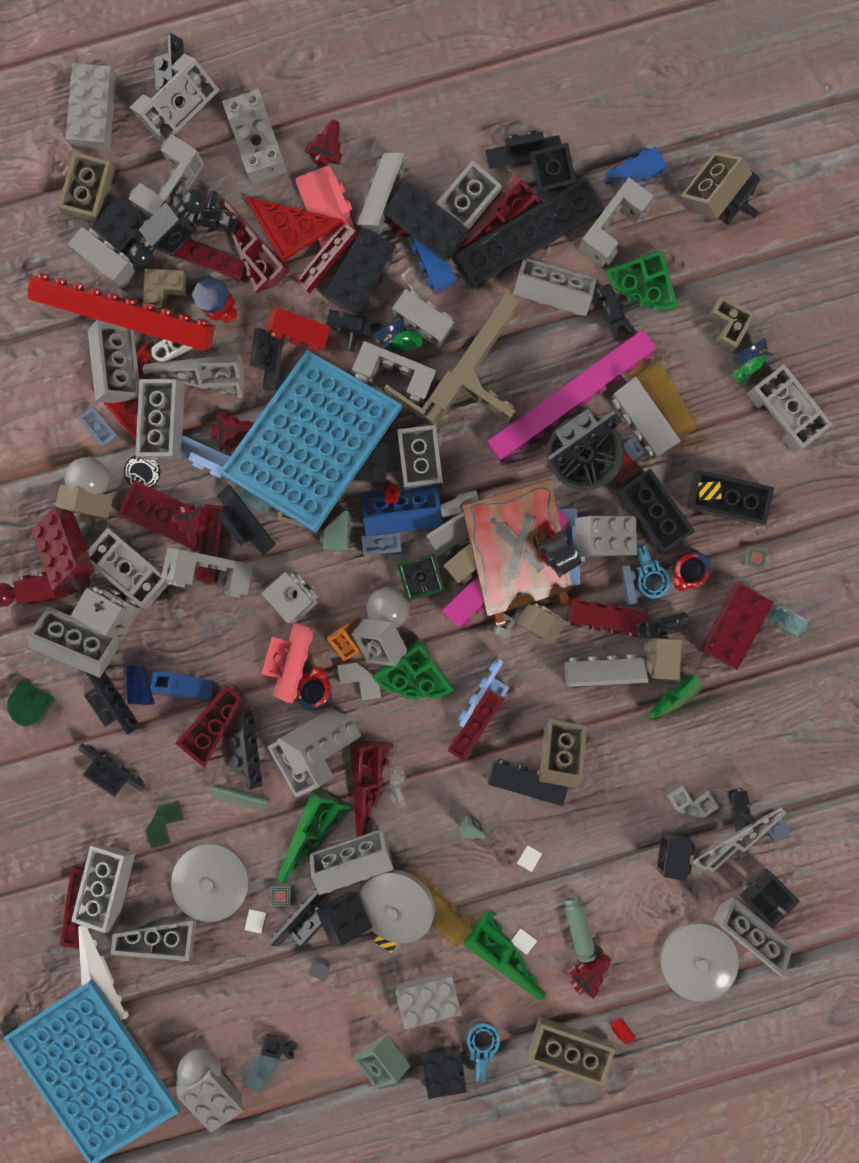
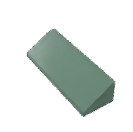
(239, 797)
(472, 828)

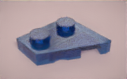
(138, 686)

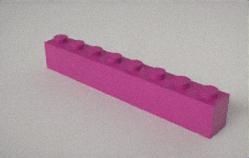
(471, 598)

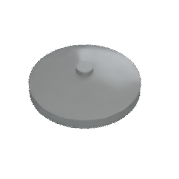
(210, 882)
(398, 906)
(699, 961)

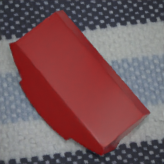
(392, 493)
(622, 1031)

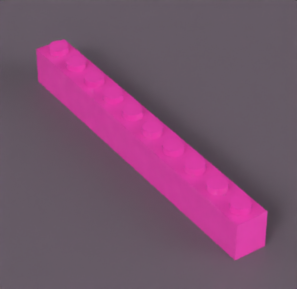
(571, 395)

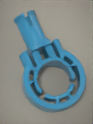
(645, 561)
(481, 1061)

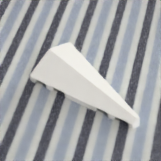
(95, 967)

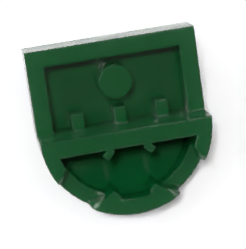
(28, 704)

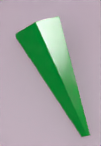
(318, 817)
(494, 948)

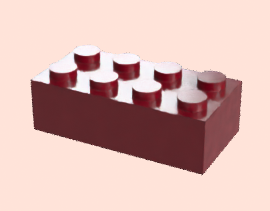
(62, 550)
(736, 626)

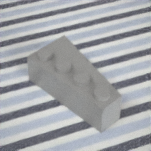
(159, 941)

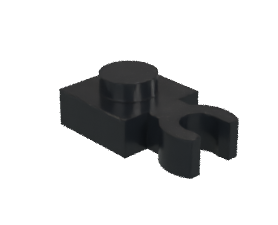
(275, 1046)

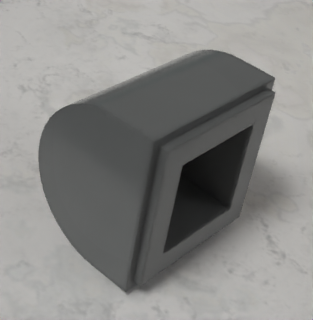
(319, 969)

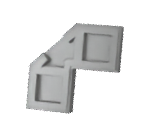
(356, 673)
(700, 807)

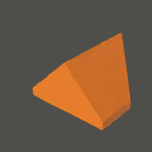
(343, 640)

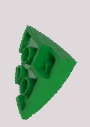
(645, 281)
(415, 675)
(677, 696)

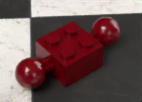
(33, 590)

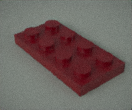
(152, 510)

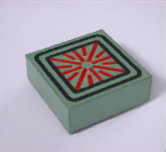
(756, 557)
(280, 895)

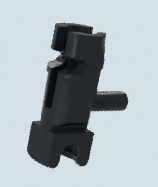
(741, 201)
(214, 218)
(614, 310)
(353, 325)
(661, 626)
(740, 812)

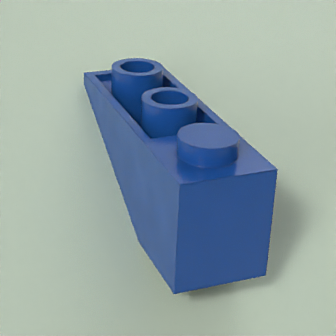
(640, 169)
(438, 271)
(181, 686)

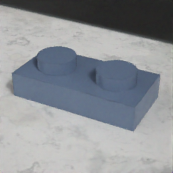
(98, 427)
(381, 544)
(630, 592)

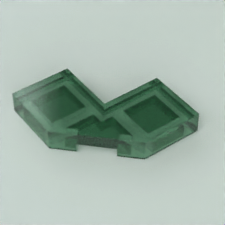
(157, 830)

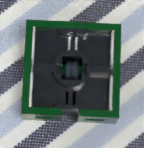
(421, 577)

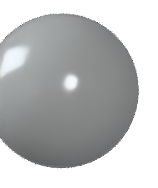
(88, 475)
(388, 605)
(196, 1065)

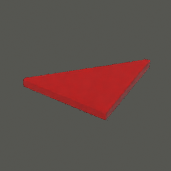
(291, 228)
(127, 411)

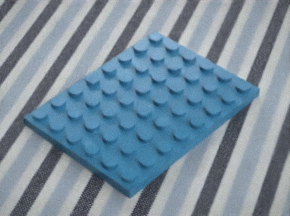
(311, 441)
(92, 1073)

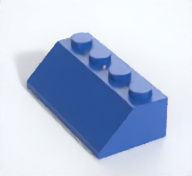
(414, 510)

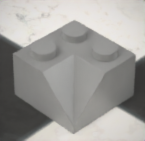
(379, 642)

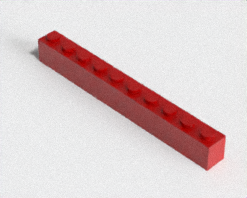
(121, 312)

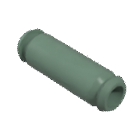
(579, 929)

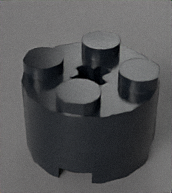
(560, 554)

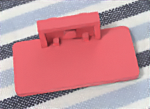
(324, 196)
(286, 661)

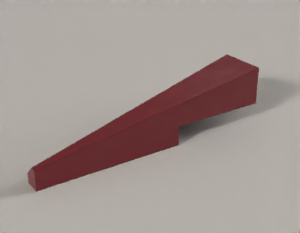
(509, 204)
(260, 261)
(367, 768)

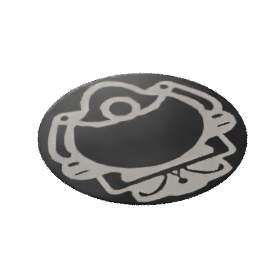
(142, 470)

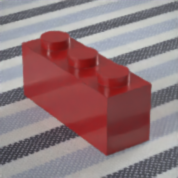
(297, 329)

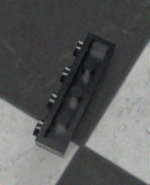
(525, 782)

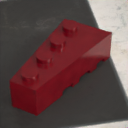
(604, 616)
(206, 730)

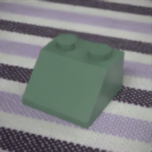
(337, 534)
(382, 1062)

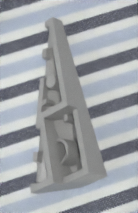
(217, 372)
(743, 839)

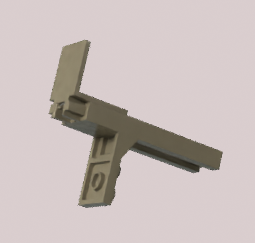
(464, 377)

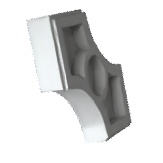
(455, 506)

